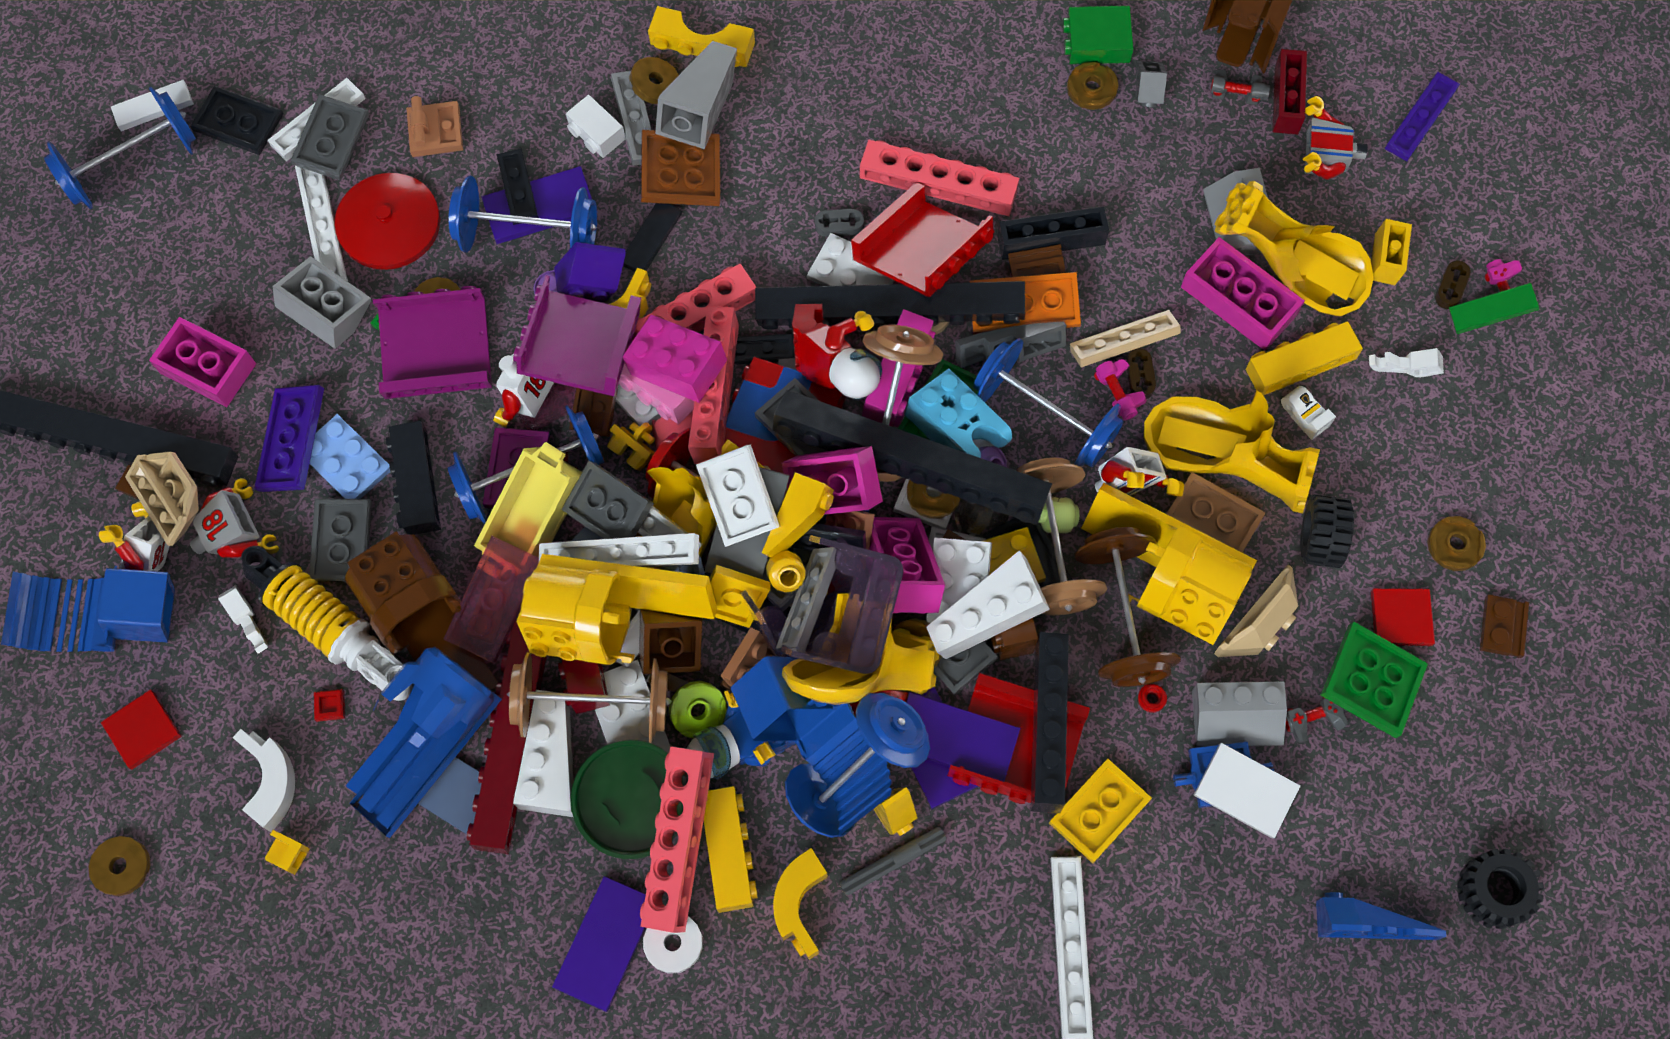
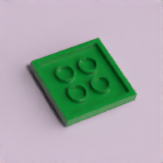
(1374, 679)

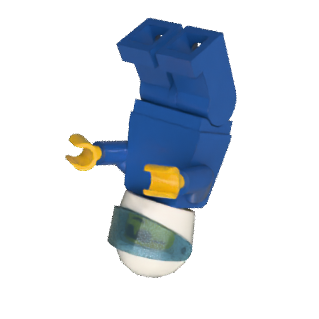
(734, 743)

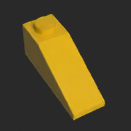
(800, 511)
(897, 811)

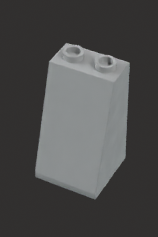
(696, 97)

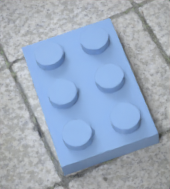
(346, 460)

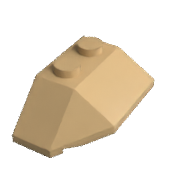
(165, 493)
(1264, 619)

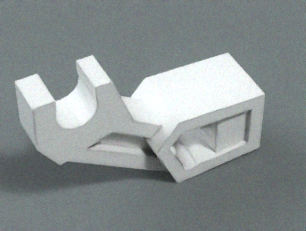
(1416, 363)
(242, 613)

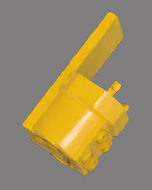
(1194, 574)
(585, 605)

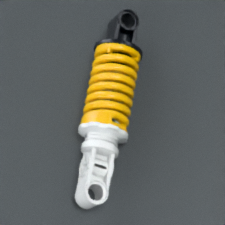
(320, 617)

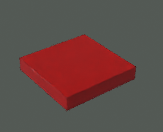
(1403, 616)
(141, 729)

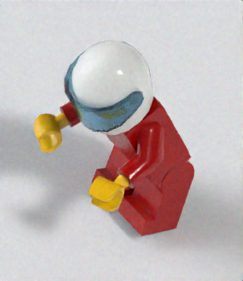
(828, 358)

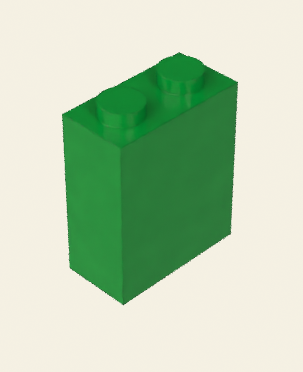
(1098, 34)

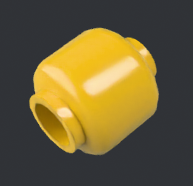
(786, 571)

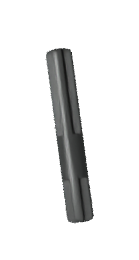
(893, 861)

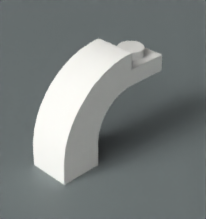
(277, 784)

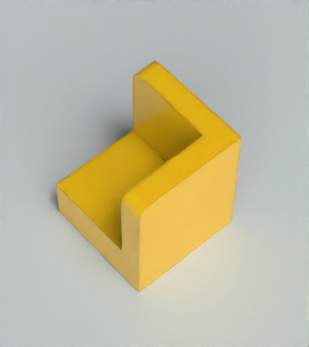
(286, 852)

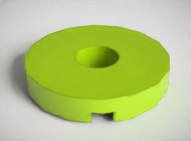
(690, 695)

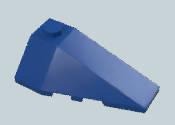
(1357, 919)

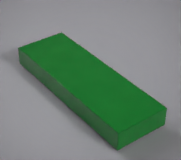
(1494, 308)

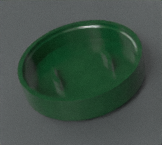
(619, 798)

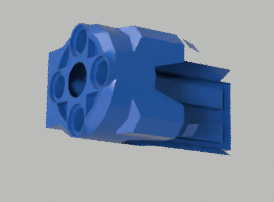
(430, 732)

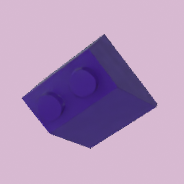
(590, 271)

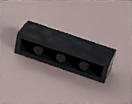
(1070, 229)
(413, 477)

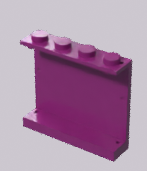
(576, 340)
(433, 342)

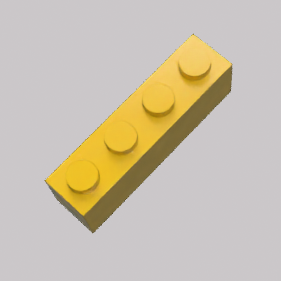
(1303, 358)
(727, 852)

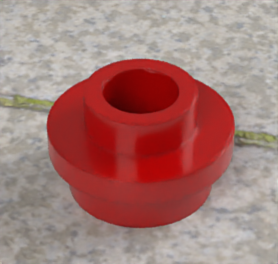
(1155, 690)

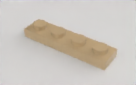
(1125, 338)

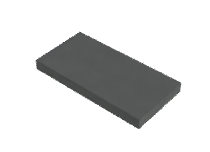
(747, 554)

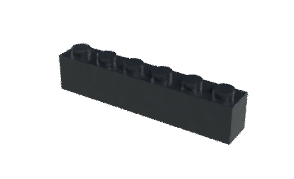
(1049, 723)

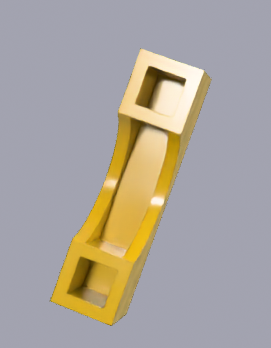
(670, 32)

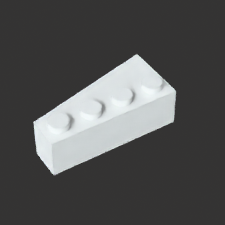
(990, 608)
(547, 760)

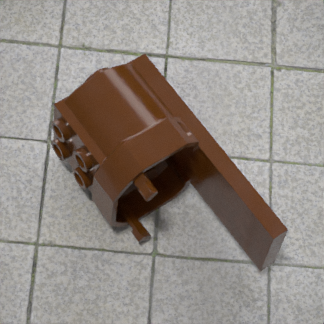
(410, 601)

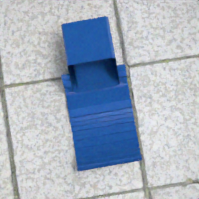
(118, 606)
(822, 731)

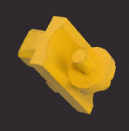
(623, 438)

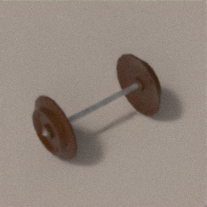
(1116, 546)

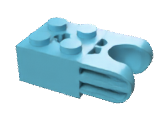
(955, 415)

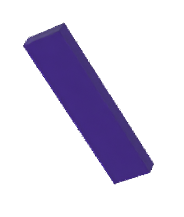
(1422, 116)

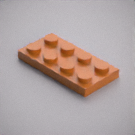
(1046, 300)

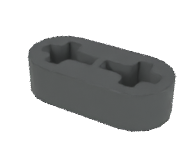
(839, 222)

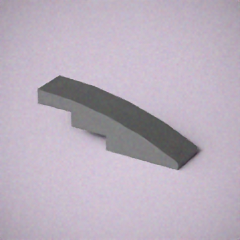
(1037, 338)

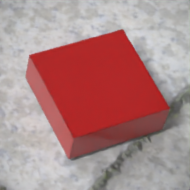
(329, 705)

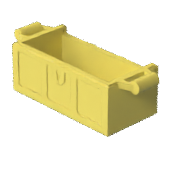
(531, 500)

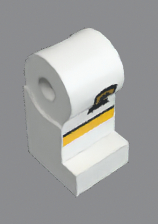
(1307, 412)

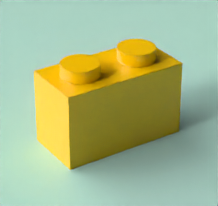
(1391, 251)

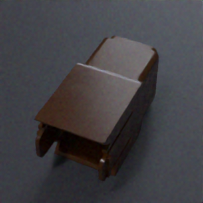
(1242, 27)

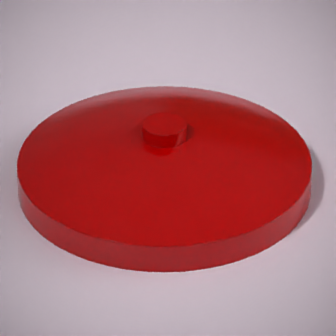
(387, 221)

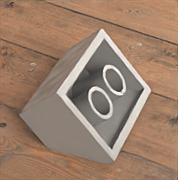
(1216, 203)
(321, 301)
(1239, 713)

